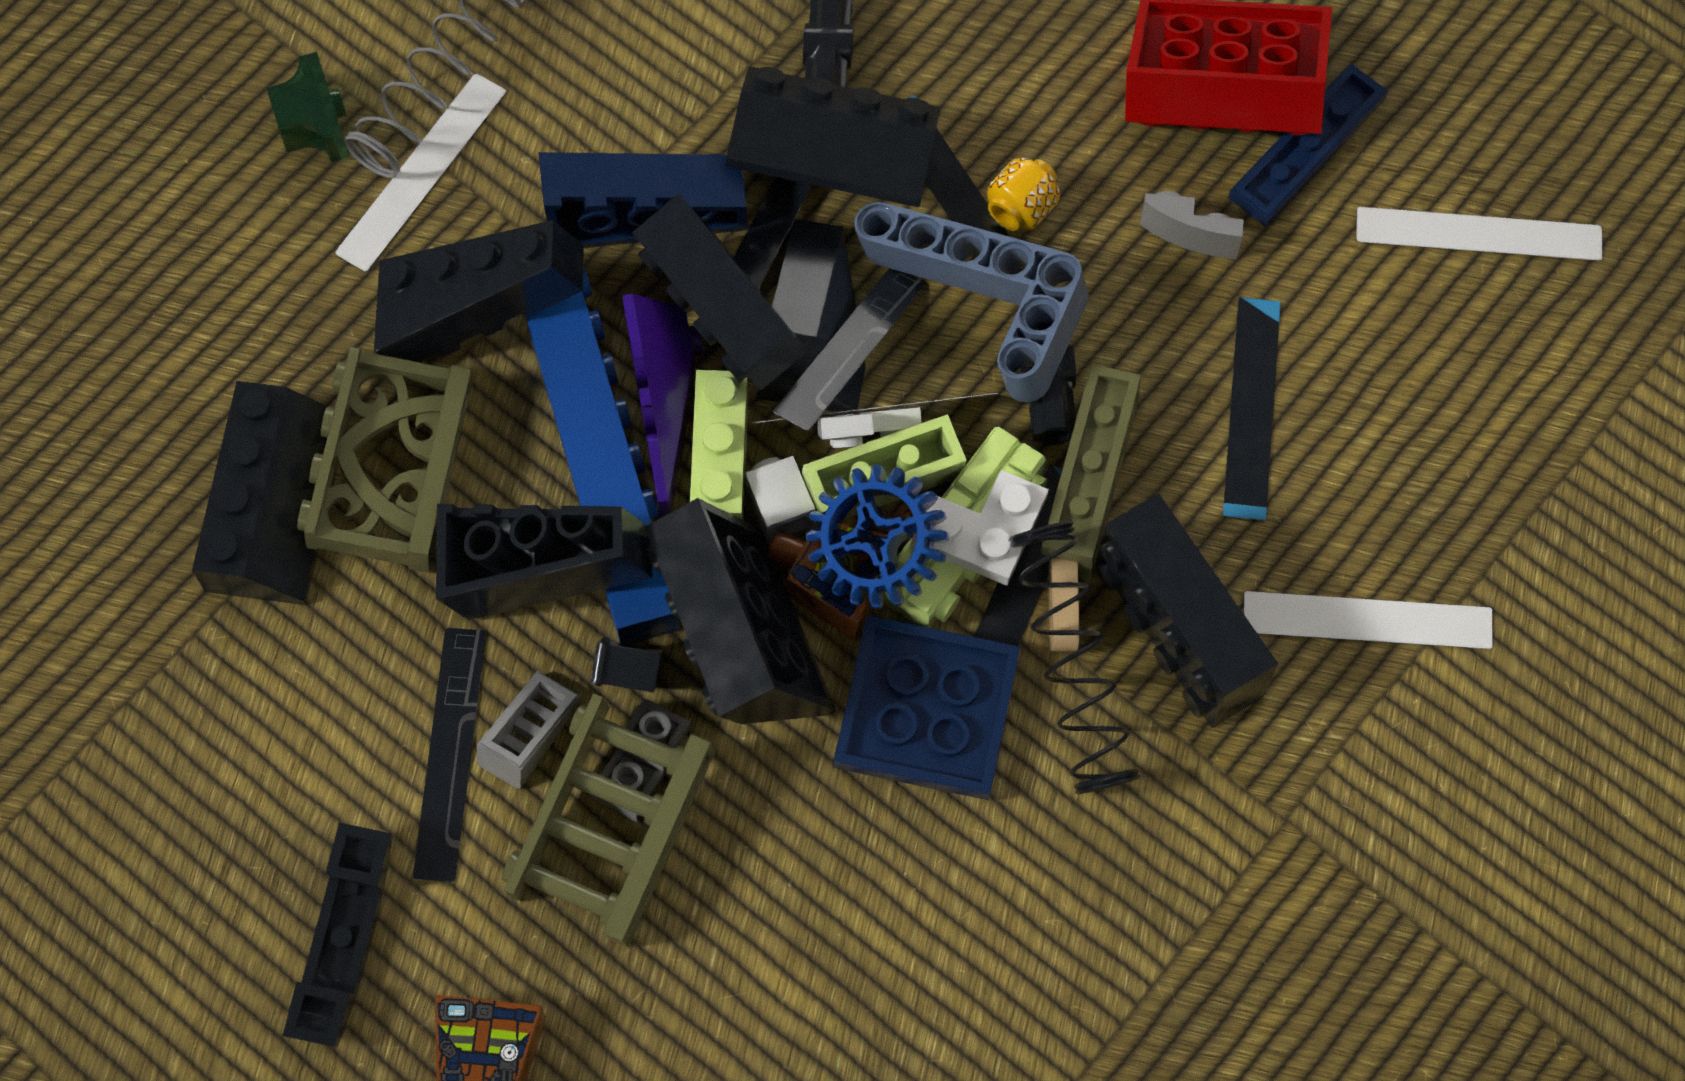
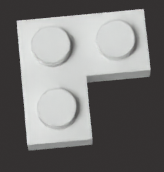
(849, 427)
(981, 540)

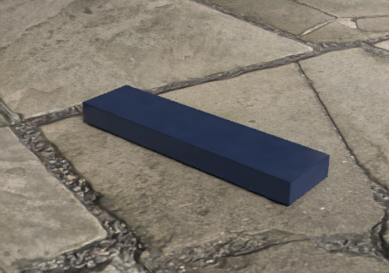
(1297, 158)

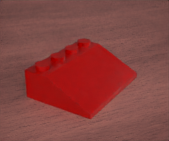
(1229, 65)

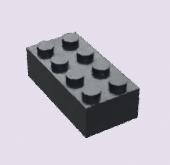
(1184, 611)

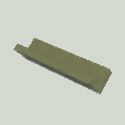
(1094, 463)

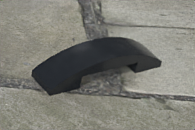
(341, 936)

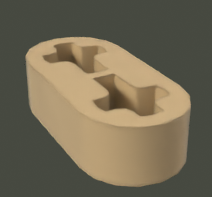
(1067, 618)

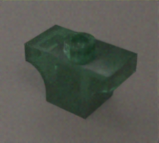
(309, 110)

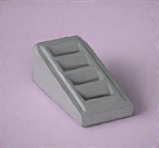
(510, 757)

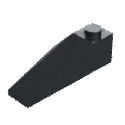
(815, 302)

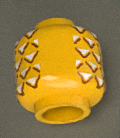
(1023, 194)

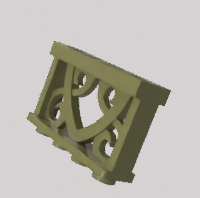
(414, 519)

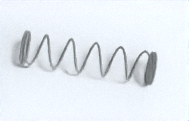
(369, 161)

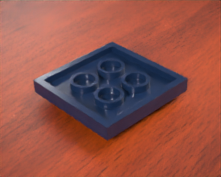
(927, 707)

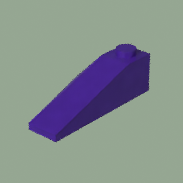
(665, 379)

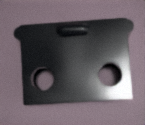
(626, 665)

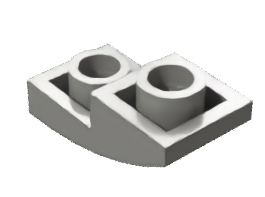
(1174, 220)
(638, 772)

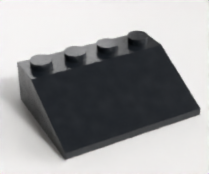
(736, 617)

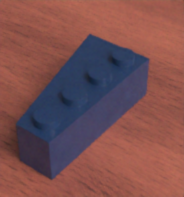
(612, 194)

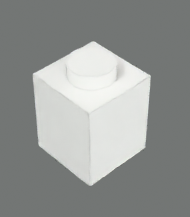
(779, 497)

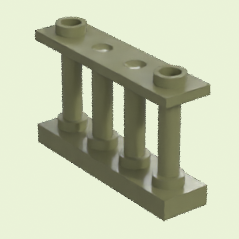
(641, 862)

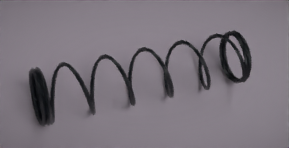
(1058, 532)

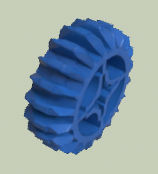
(857, 544)

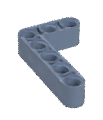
(989, 276)

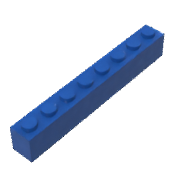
(596, 445)

